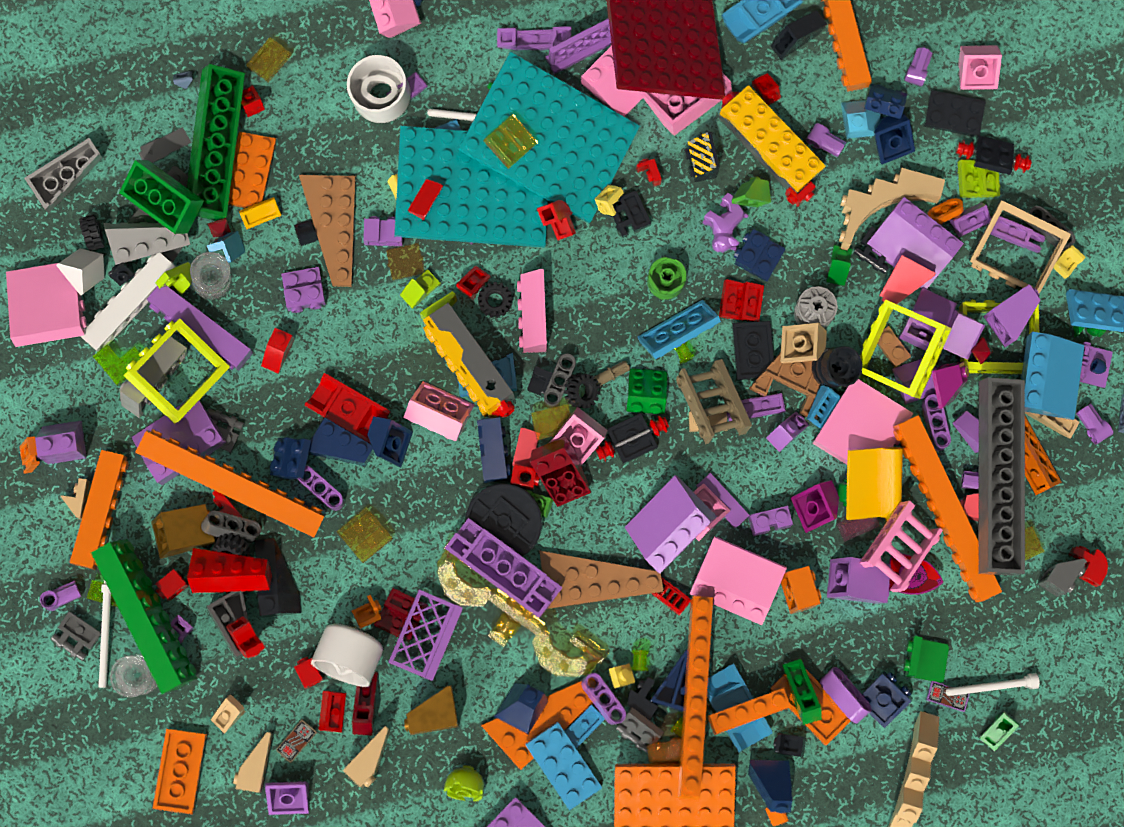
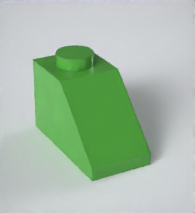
(753, 193)

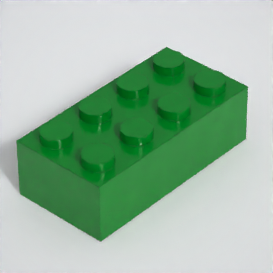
(161, 196)

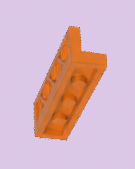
(1035, 471)

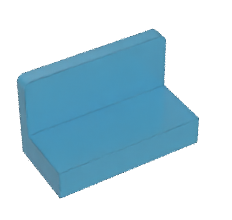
(231, 245)

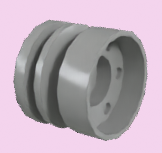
(804, 309)

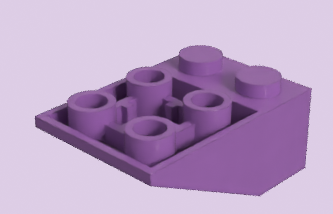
(932, 307)

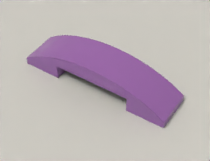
(531, 39)

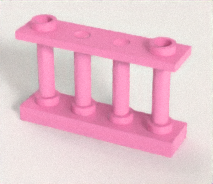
(883, 543)

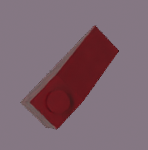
(364, 708)

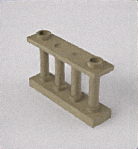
(725, 389)

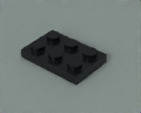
(954, 113)
(752, 348)

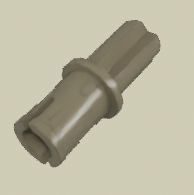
(612, 373)

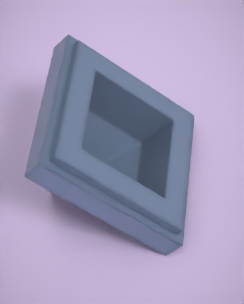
(183, 79)

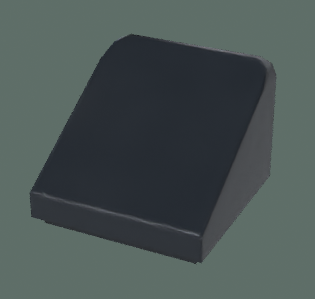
(306, 232)

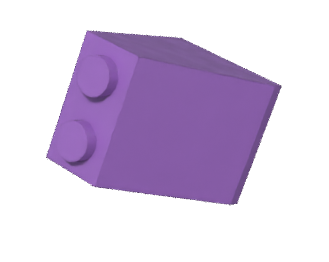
(1013, 314)
(61, 442)
(856, 583)

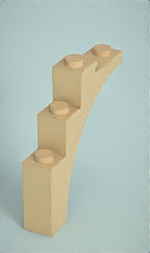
(906, 184)
(917, 772)

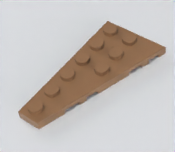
(596, 581)

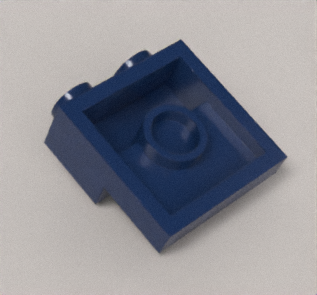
(886, 101)
(758, 255)
(290, 458)
(887, 698)

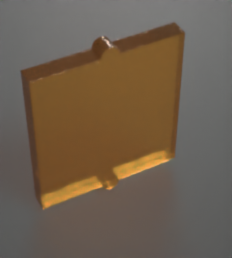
(405, 261)

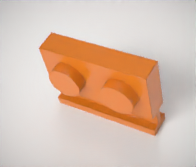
(28, 454)

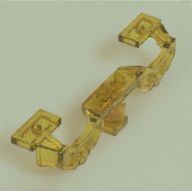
(515, 617)

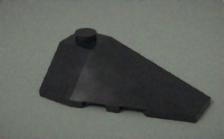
(283, 594)

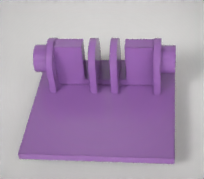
(1089, 355)

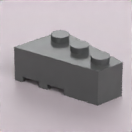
(226, 611)

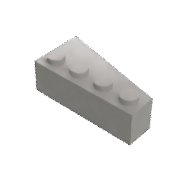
(62, 174)
(141, 240)
(155, 372)

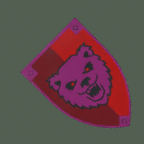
(923, 581)

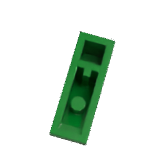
(802, 692)

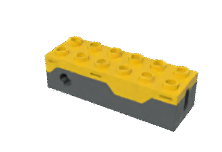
(770, 140)
(469, 362)

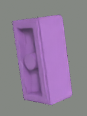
(971, 219)

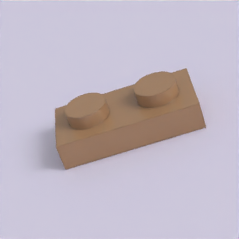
(893, 347)

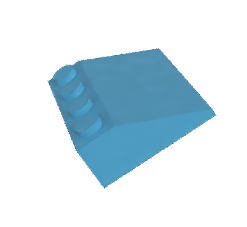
(1051, 375)

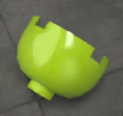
(464, 783)

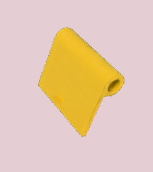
(873, 482)

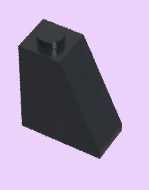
(798, 34)

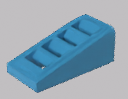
(830, 404)

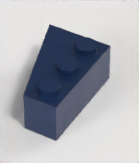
(339, 444)
(493, 450)
(672, 689)

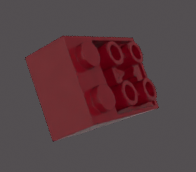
(560, 471)

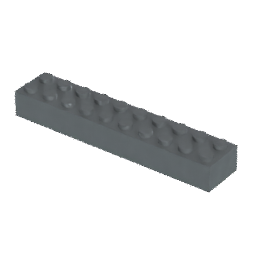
(1001, 477)

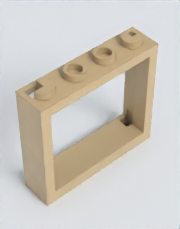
(1012, 281)

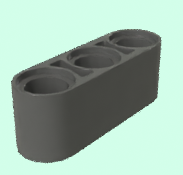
(1047, 217)
(562, 372)
(239, 525)

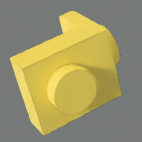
(1068, 261)
(622, 675)

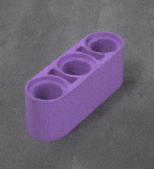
(933, 431)
(327, 494)
(845, 695)
(612, 703)

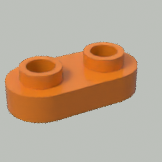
(946, 210)

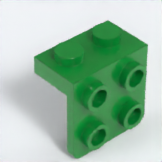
(647, 391)
(926, 659)

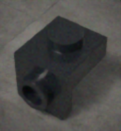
(122, 272)
(789, 745)

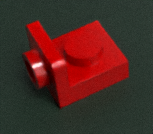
(767, 88)
(652, 173)

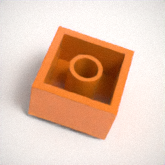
(800, 590)

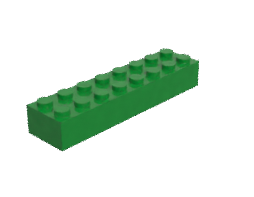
(215, 139)
(144, 615)

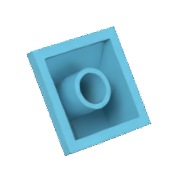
(859, 121)

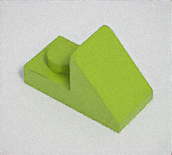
(178, 277)
(419, 288)

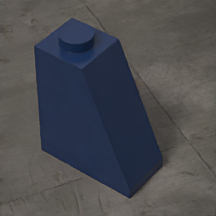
(773, 783)

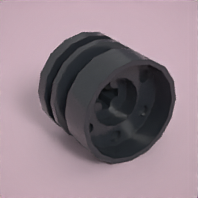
(837, 367)

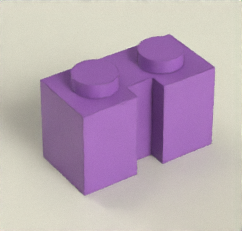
(380, 232)
(761, 522)

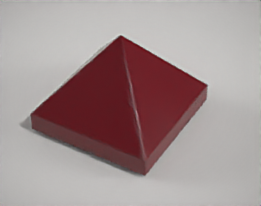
(219, 228)
(981, 350)

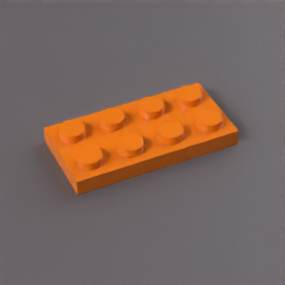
(251, 169)
(832, 716)
(179, 771)

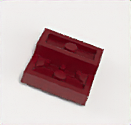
(395, 613)

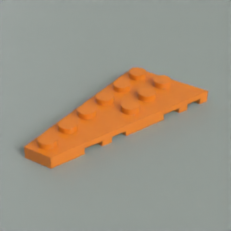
(562, 706)

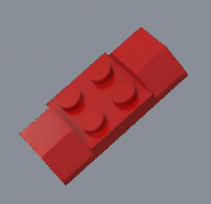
(345, 407)

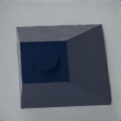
(893, 138)
(389, 440)
(522, 707)

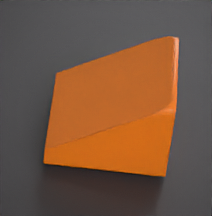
(776, 818)

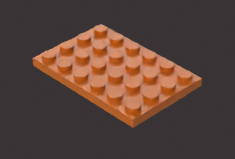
(649, 797)

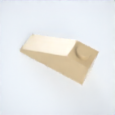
(253, 770)

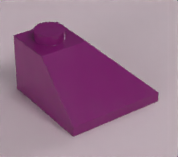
(949, 381)
(817, 505)

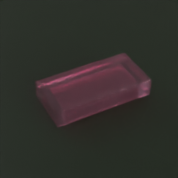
(853, 528)

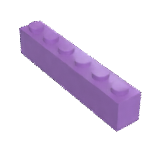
(218, 339)

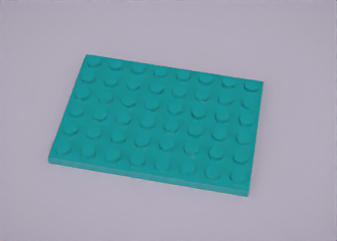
(575, 135)
(474, 200)

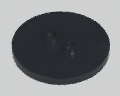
(508, 515)

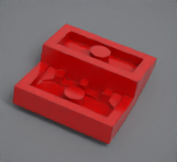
(741, 301)

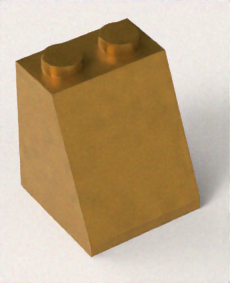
(181, 531)
(433, 714)

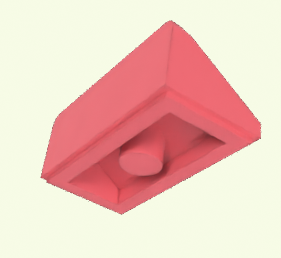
(525, 445)

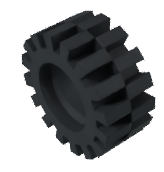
(92, 232)
(498, 289)
(590, 390)
(231, 545)

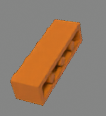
(748, 711)

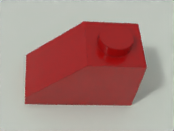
(277, 350)

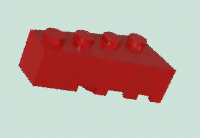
(227, 572)

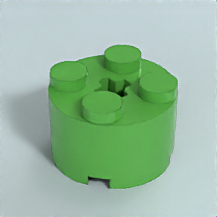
(669, 268)

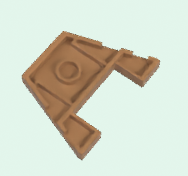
(794, 375)

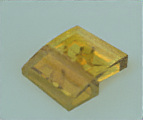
(510, 141)
(364, 535)

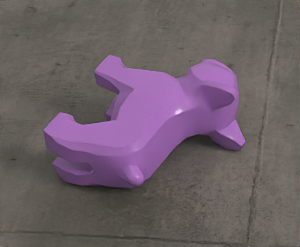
(723, 225)

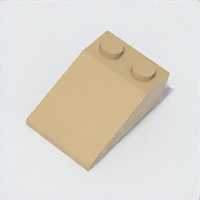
(366, 763)

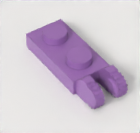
(1017, 234)

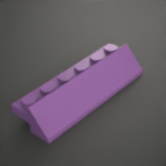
(503, 568)

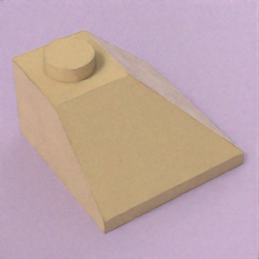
(802, 342)

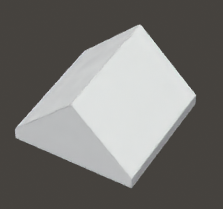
(83, 269)

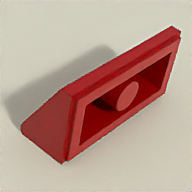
(425, 199)
(332, 711)

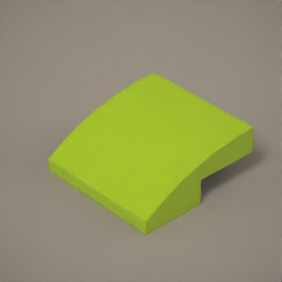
(977, 182)

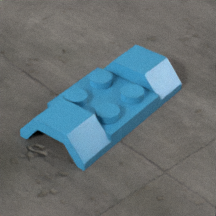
(755, 16)
(728, 690)

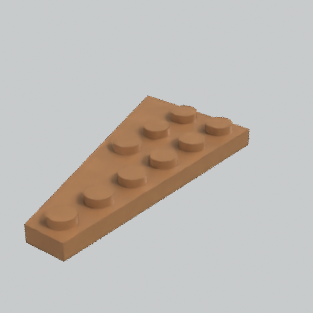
(332, 211)

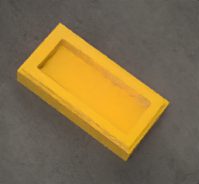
(260, 213)

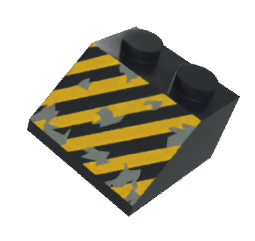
(702, 158)

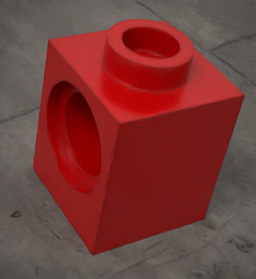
(518, 471)
(171, 585)
(308, 673)

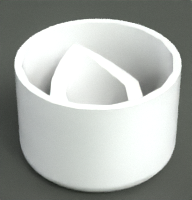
(371, 72)
(347, 655)

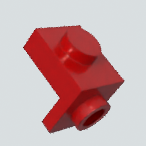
(805, 195)

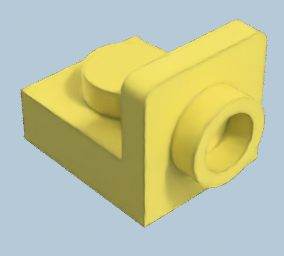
(607, 198)

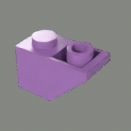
(787, 431)

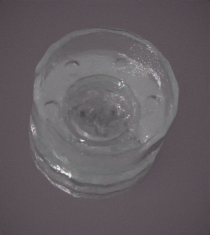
(205, 266)
(124, 676)

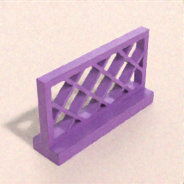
(579, 47)
(441, 641)

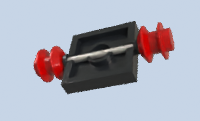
(993, 155)
(632, 438)

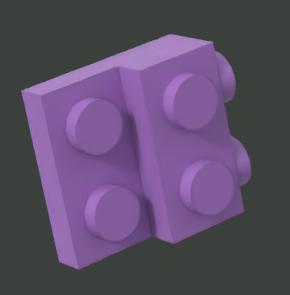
(303, 290)

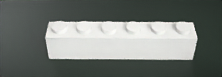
(126, 304)

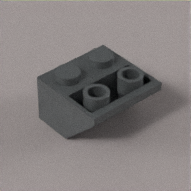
(1061, 577)

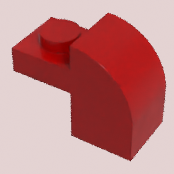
(558, 216)
(1095, 566)
(245, 637)

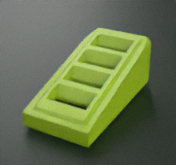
(450, 298)

